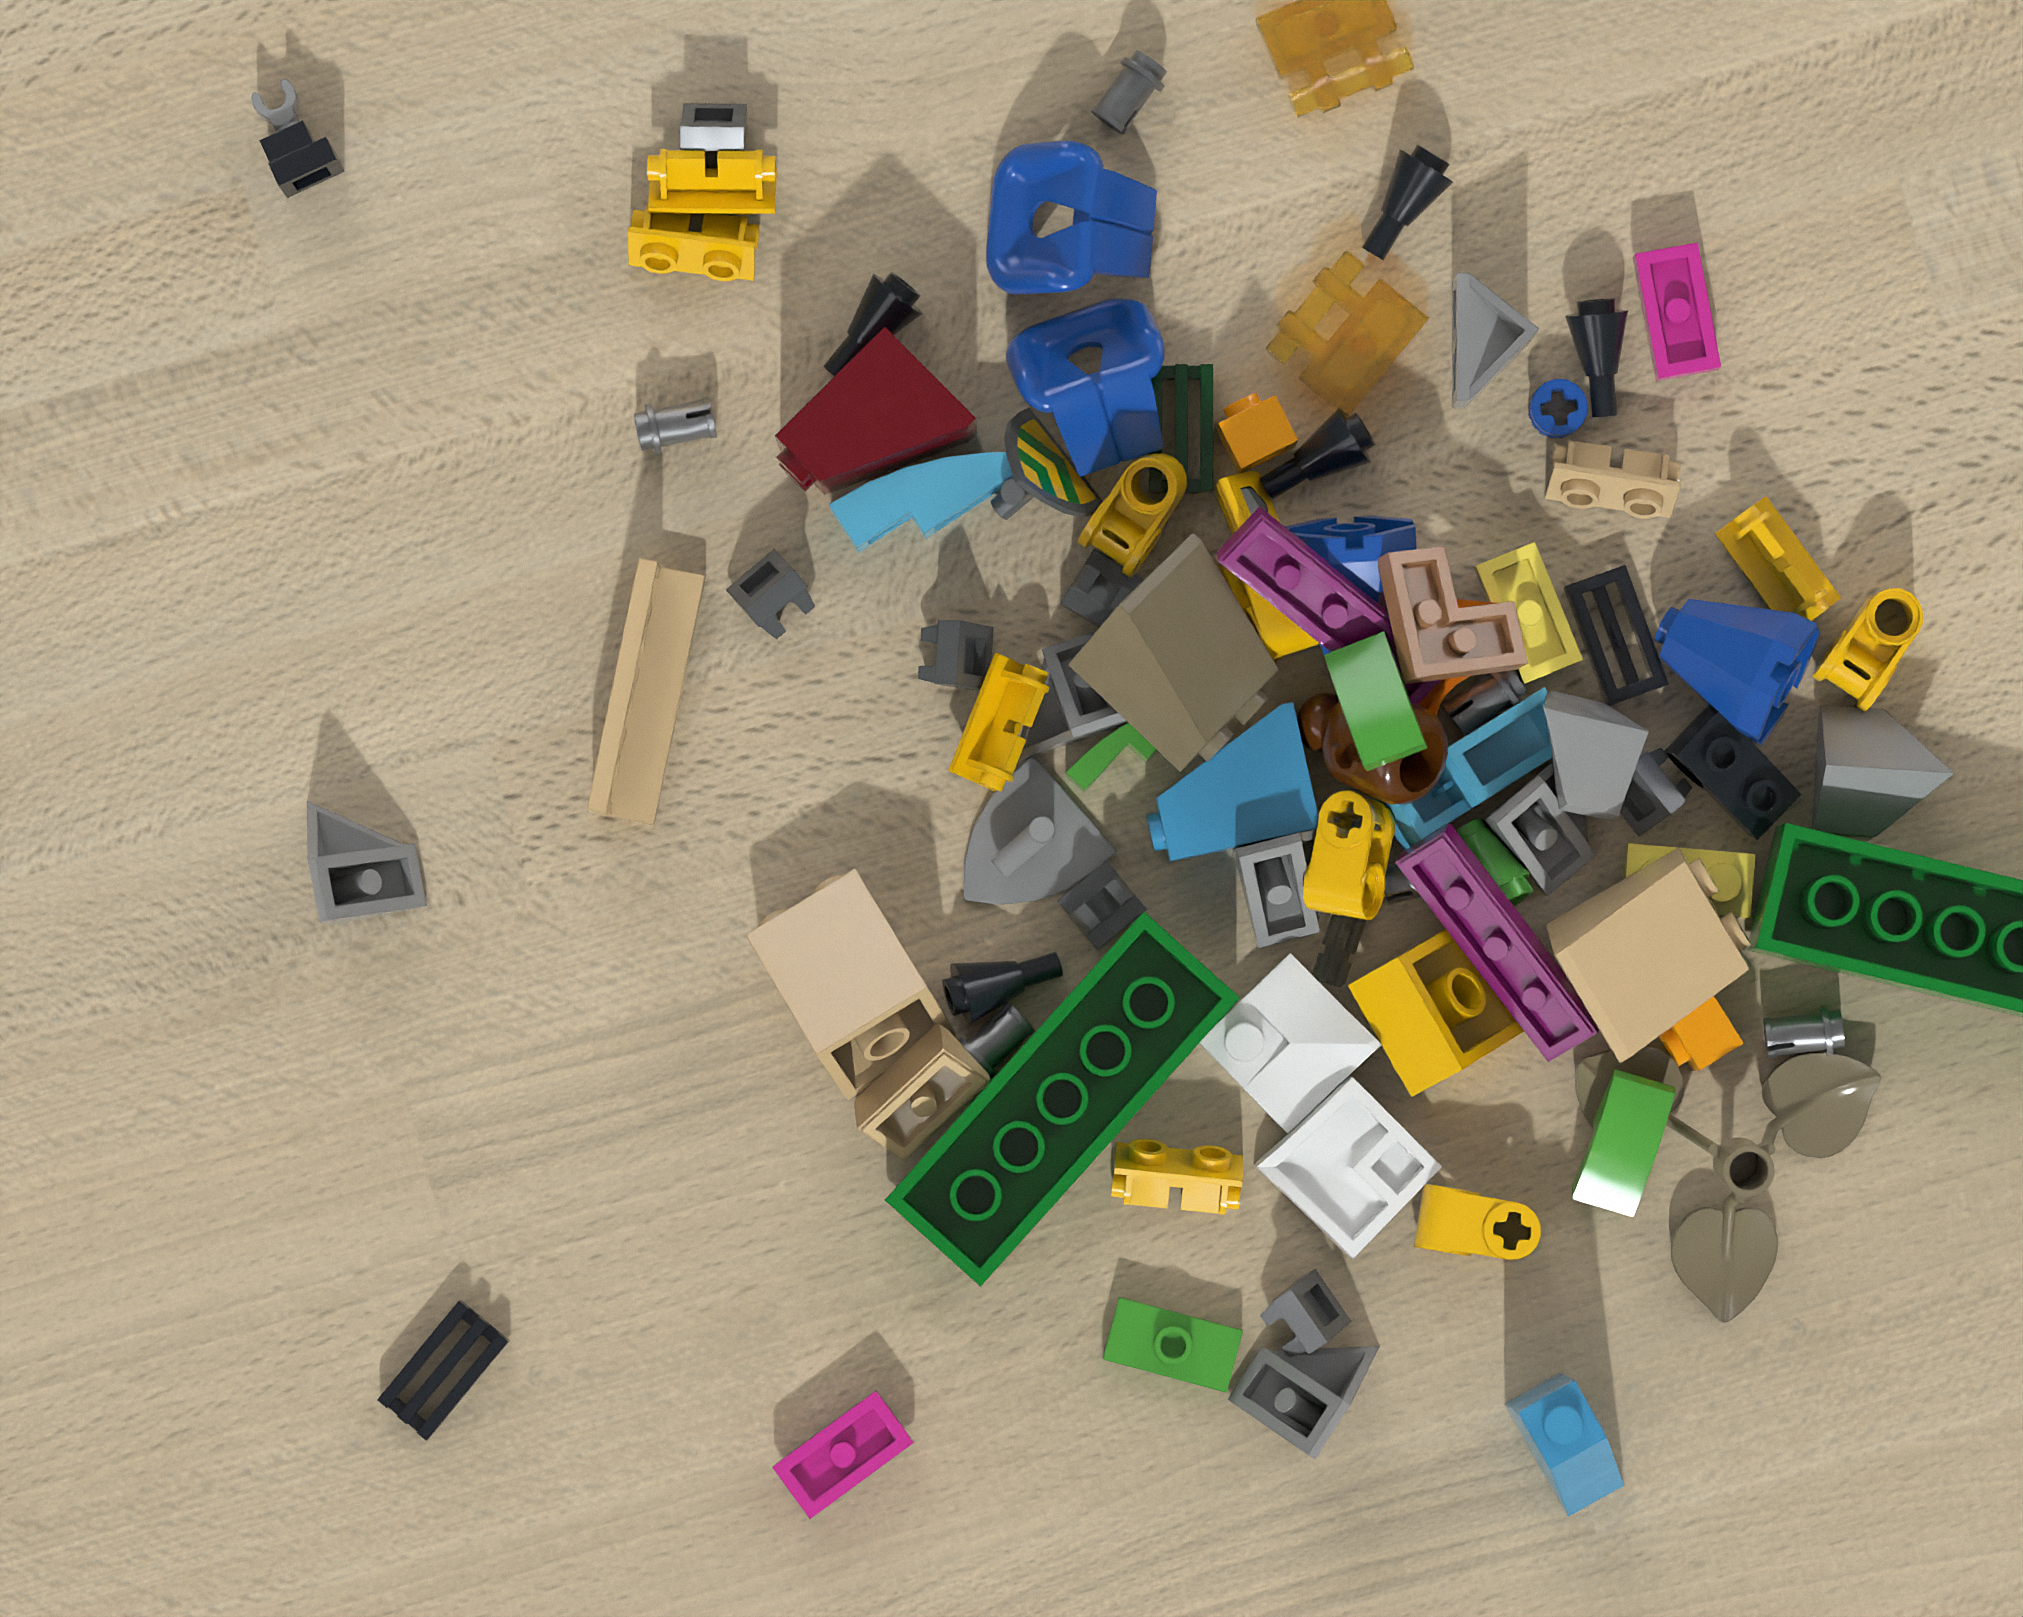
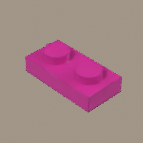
(1676, 311)
(843, 1454)

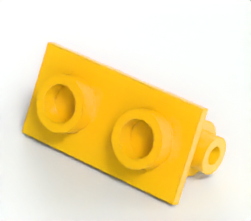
(684, 185)
(720, 251)
(1777, 562)
(991, 738)
(1148, 1168)

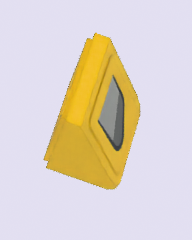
(1241, 496)

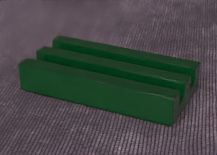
(1181, 374)

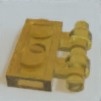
(1317, 30)
(1361, 347)

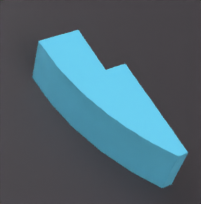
(926, 492)
(1478, 769)

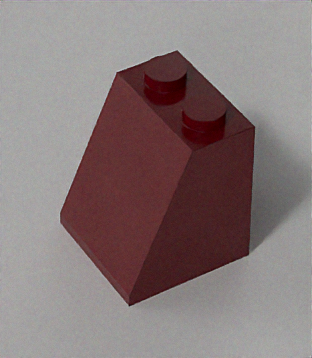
(872, 419)

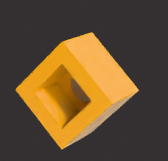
(1255, 432)
(1701, 1036)

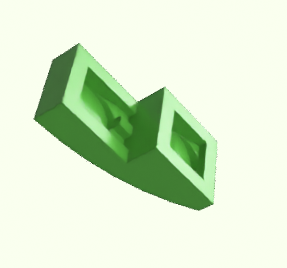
(1375, 701)
(1101, 755)
(1623, 1142)

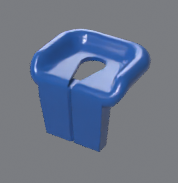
(1108, 229)
(1100, 414)

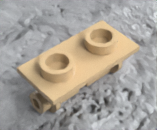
(1642, 487)

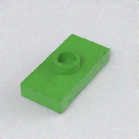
(1172, 1344)

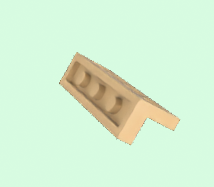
(646, 693)

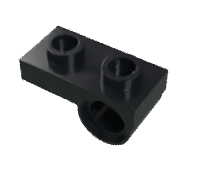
(1732, 772)

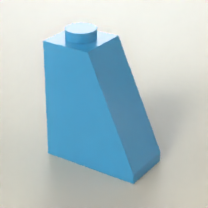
(1241, 796)
(1566, 1442)

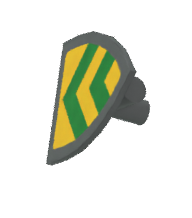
(1041, 472)

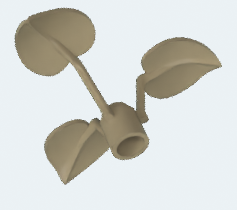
(1820, 1110)

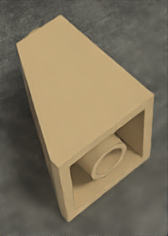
(1649, 951)
(847, 981)

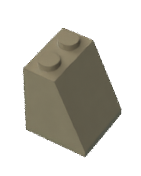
(1179, 658)

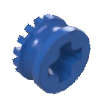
(1570, 393)

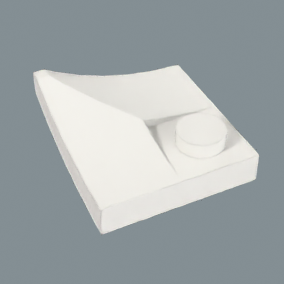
(1289, 1043)
(1349, 1166)

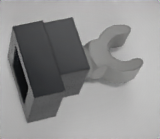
(292, 152)

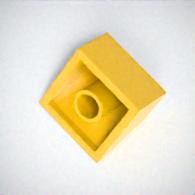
(1433, 1012)

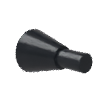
(1412, 188)
(884, 304)
(1598, 339)
(1331, 449)
(984, 986)

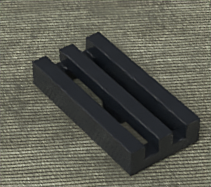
(1592, 644)
(408, 1411)

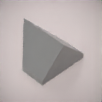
(1484, 337)
(1070, 708)
(1591, 754)
(1868, 771)
(1541, 836)
(359, 870)
(1273, 887)
(1304, 1393)

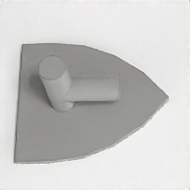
(1030, 842)

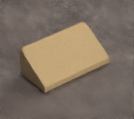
(919, 1092)

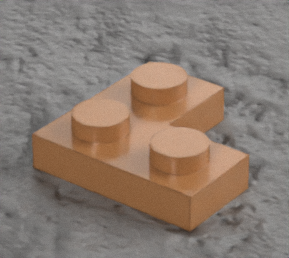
(1435, 635)

